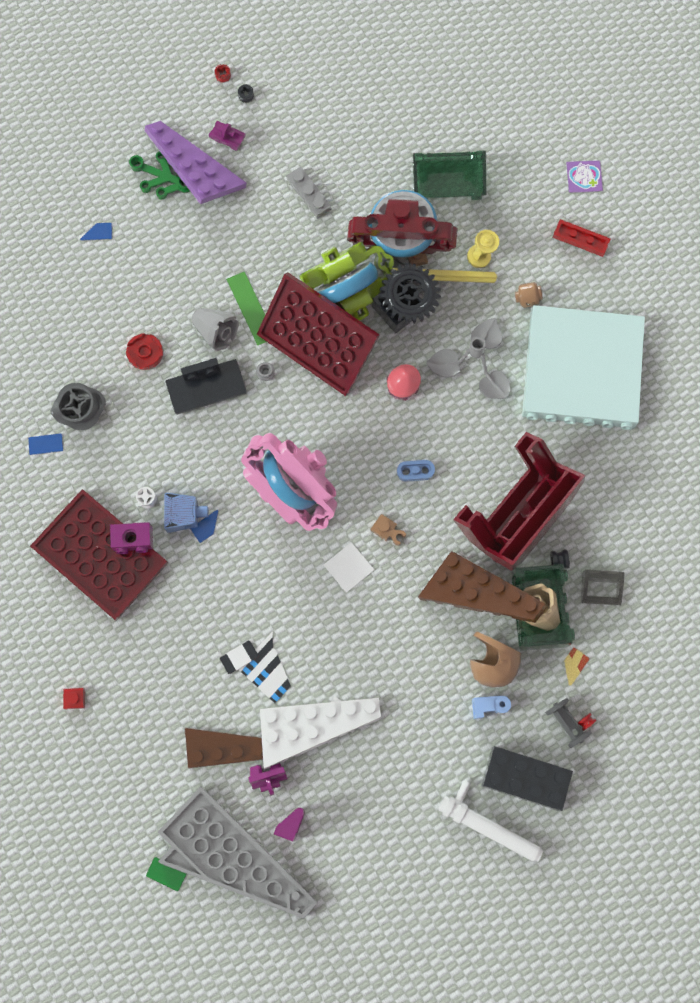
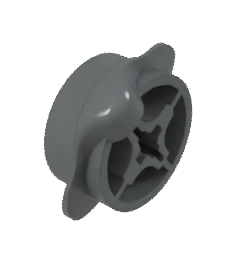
(70, 403)

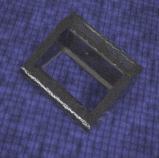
(602, 576)

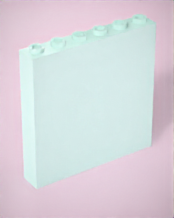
(583, 367)

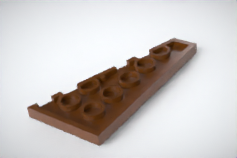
(476, 589)

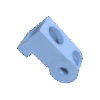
(495, 704)

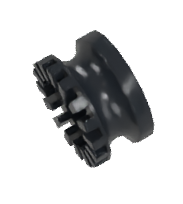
(245, 87)

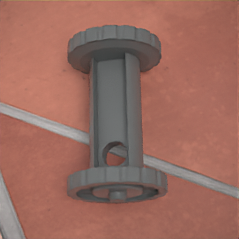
(568, 722)

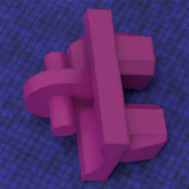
(227, 135)
(267, 780)

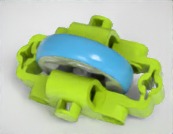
(347, 284)

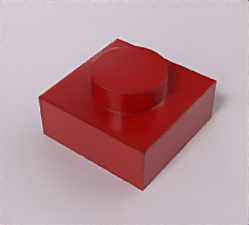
(74, 698)

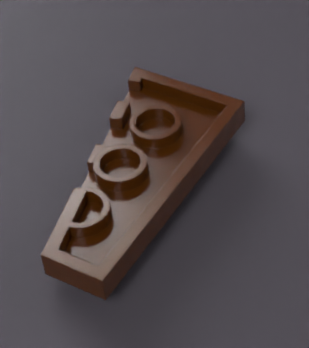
(218, 748)

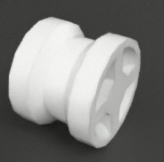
(143, 495)

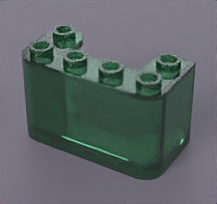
(530, 636)

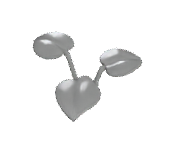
(485, 335)

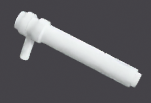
(462, 814)

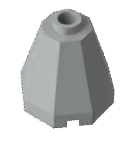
(215, 327)

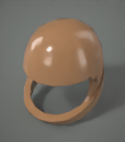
(499, 664)

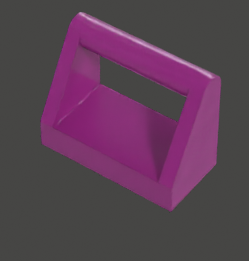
(290, 825)

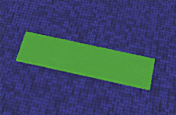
(248, 303)

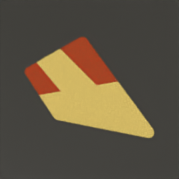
(574, 664)

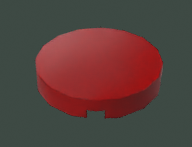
(144, 351)

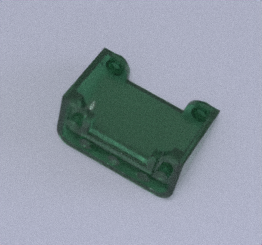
(450, 174)

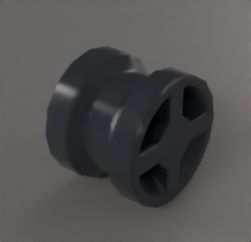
(560, 558)

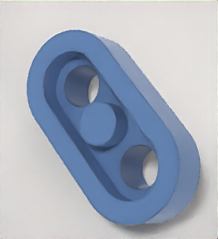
(415, 469)

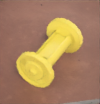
(485, 244)

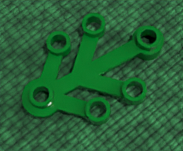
(163, 176)

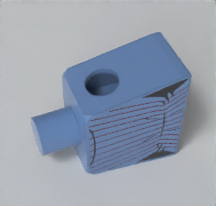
(182, 512)

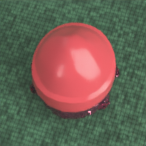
(403, 382)

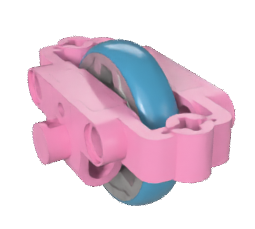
(290, 480)

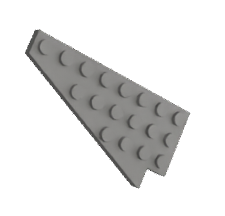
(220, 851)

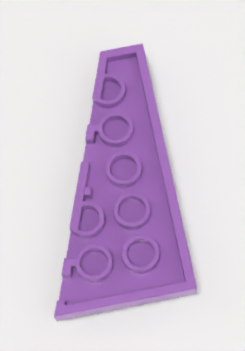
(197, 170)

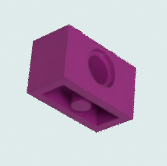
(121, 533)

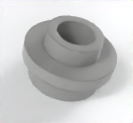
(265, 366)

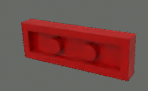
(581, 238)

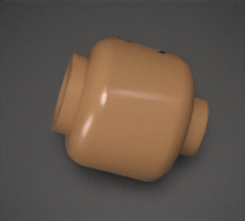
(529, 295)

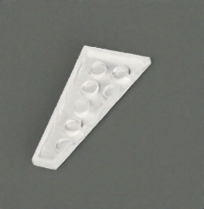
(304, 727)

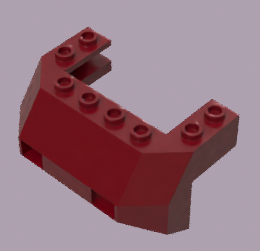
(526, 510)

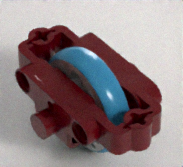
(403, 226)

